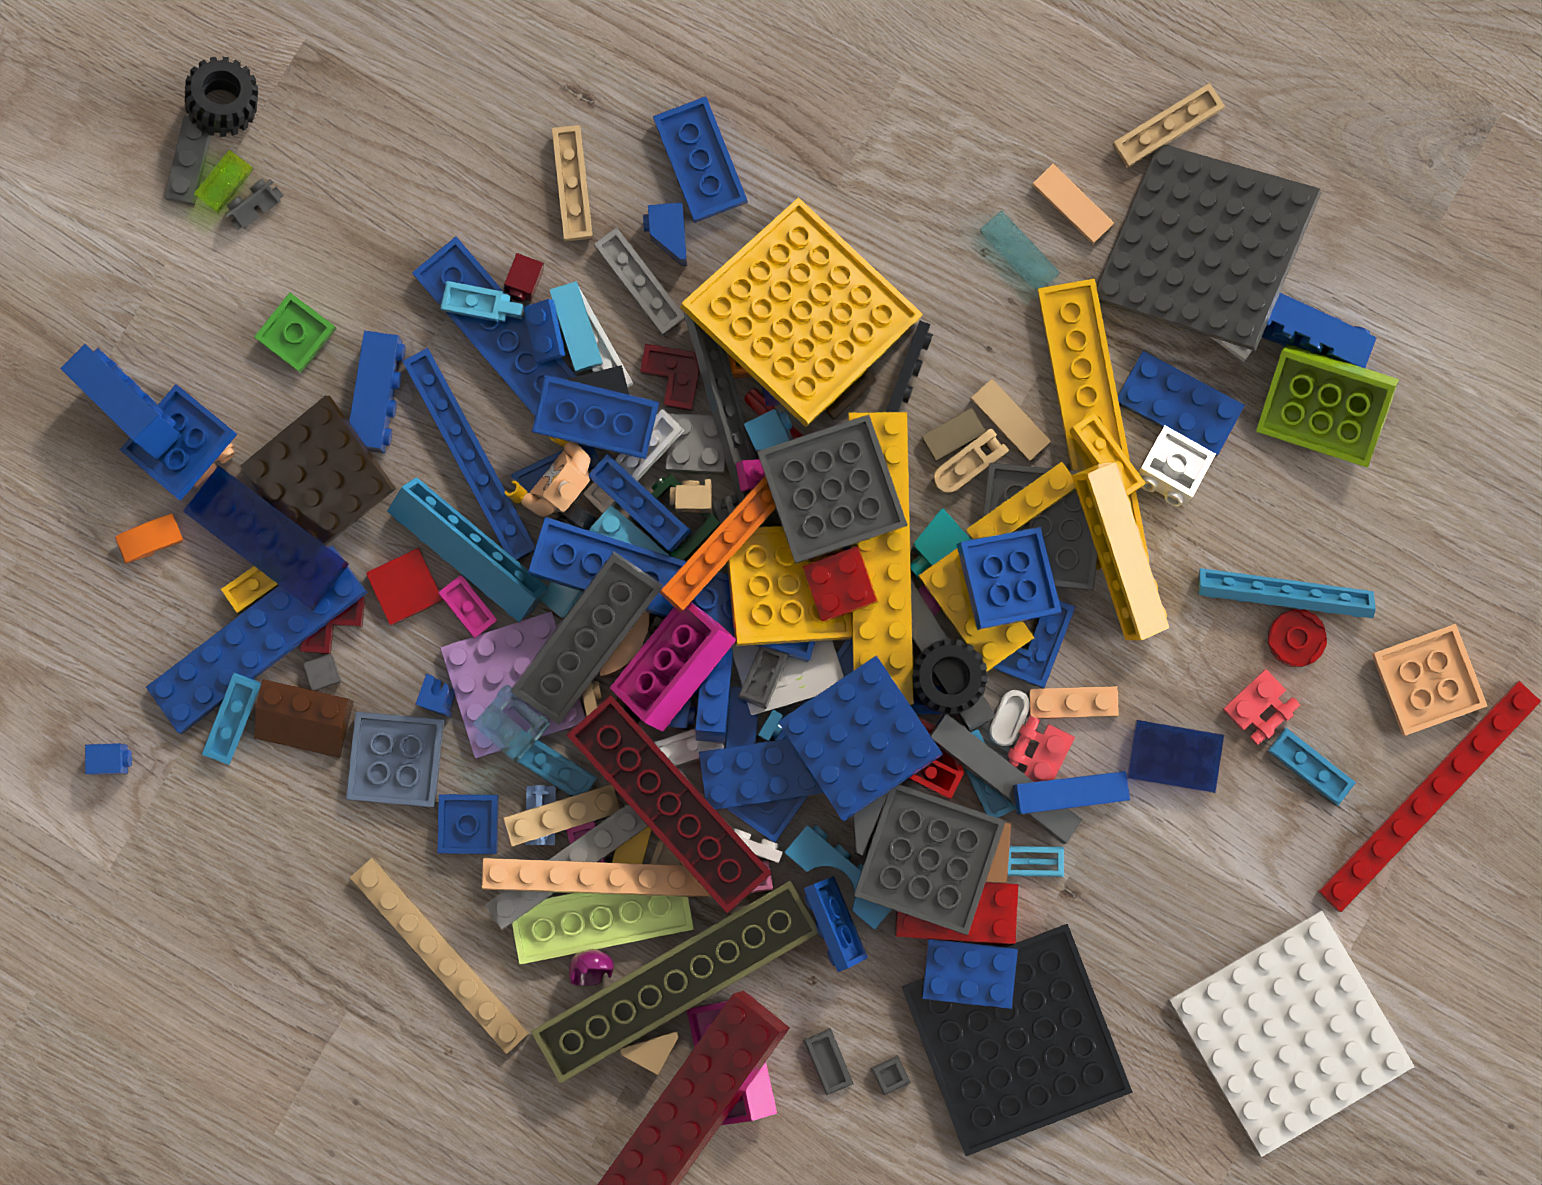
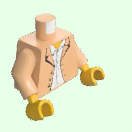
(559, 484)

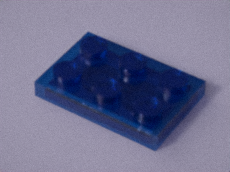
(1175, 756)

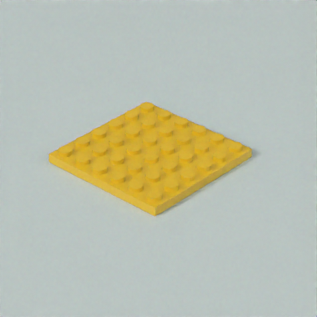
(801, 311)

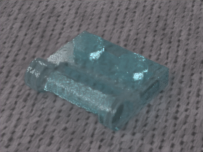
(504, 731)

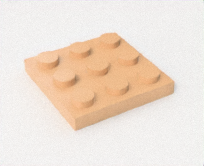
(1429, 680)

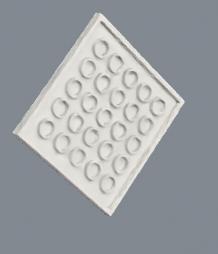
(1291, 1033)

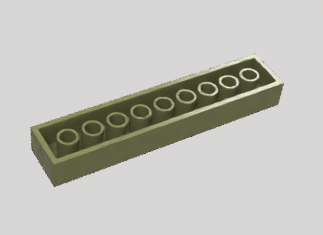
(675, 982)

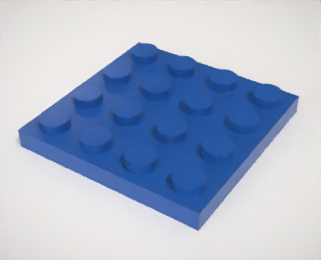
(860, 738)

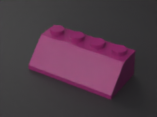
(672, 665)
(758, 1097)

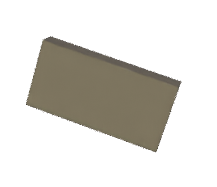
(953, 434)

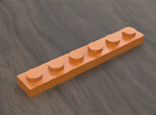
(719, 547)

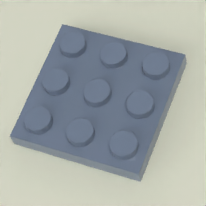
(395, 759)

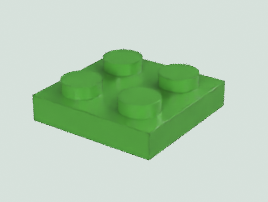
(295, 332)

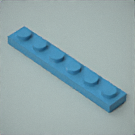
(1286, 593)

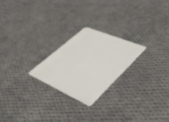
(818, 674)

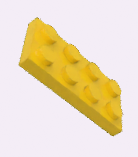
(948, 588)

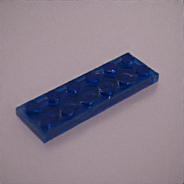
(266, 538)

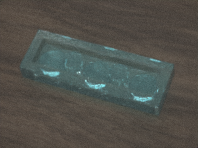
(1019, 251)

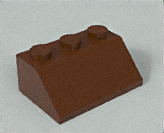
(302, 718)

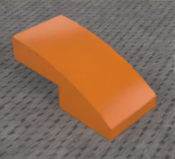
(148, 538)

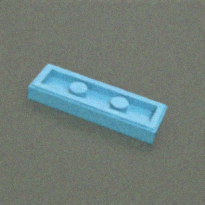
(576, 327)

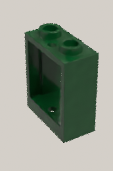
(693, 543)

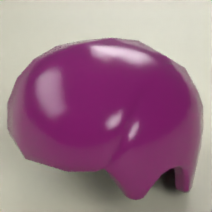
(589, 967)

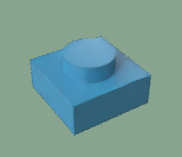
(771, 726)

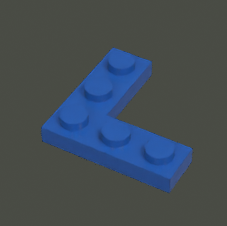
(1037, 661)

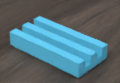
(1024, 849)

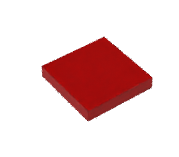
(404, 586)

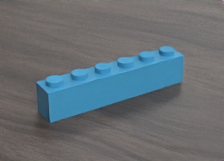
(467, 549)

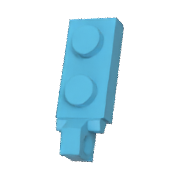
(479, 302)

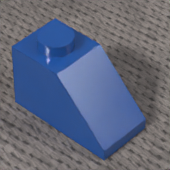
(667, 229)

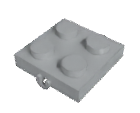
(697, 448)

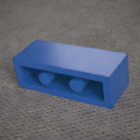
(714, 702)

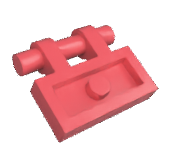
(1255, 700)
(1048, 754)

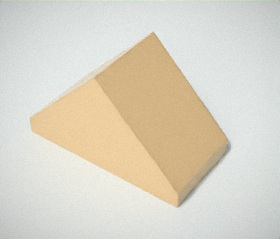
(651, 1052)

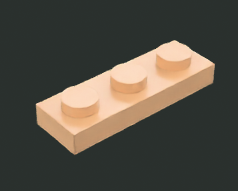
(1073, 702)

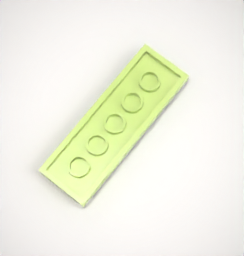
(596, 921)

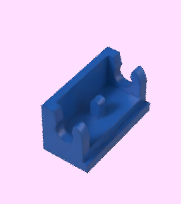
(434, 698)

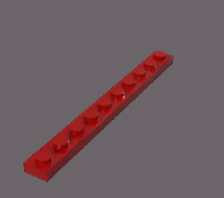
(1429, 796)

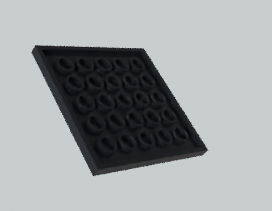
(1027, 1063)

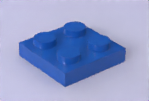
(468, 824)

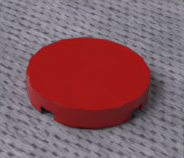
(1297, 638)

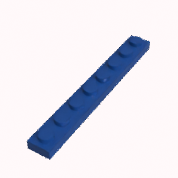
(469, 454)

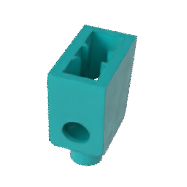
(936, 542)

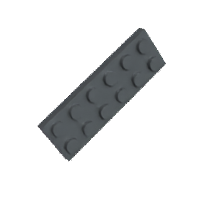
(586, 637)

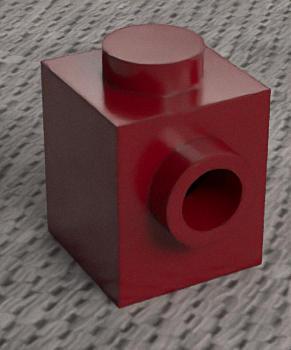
(523, 278)

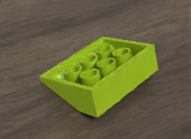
(1327, 405)

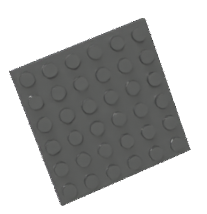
(1207, 245)

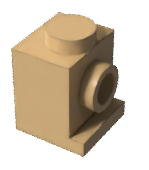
(692, 497)

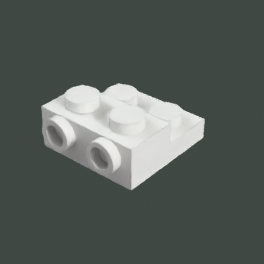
(1175, 467)

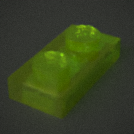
(223, 181)

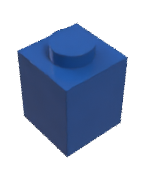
(107, 759)

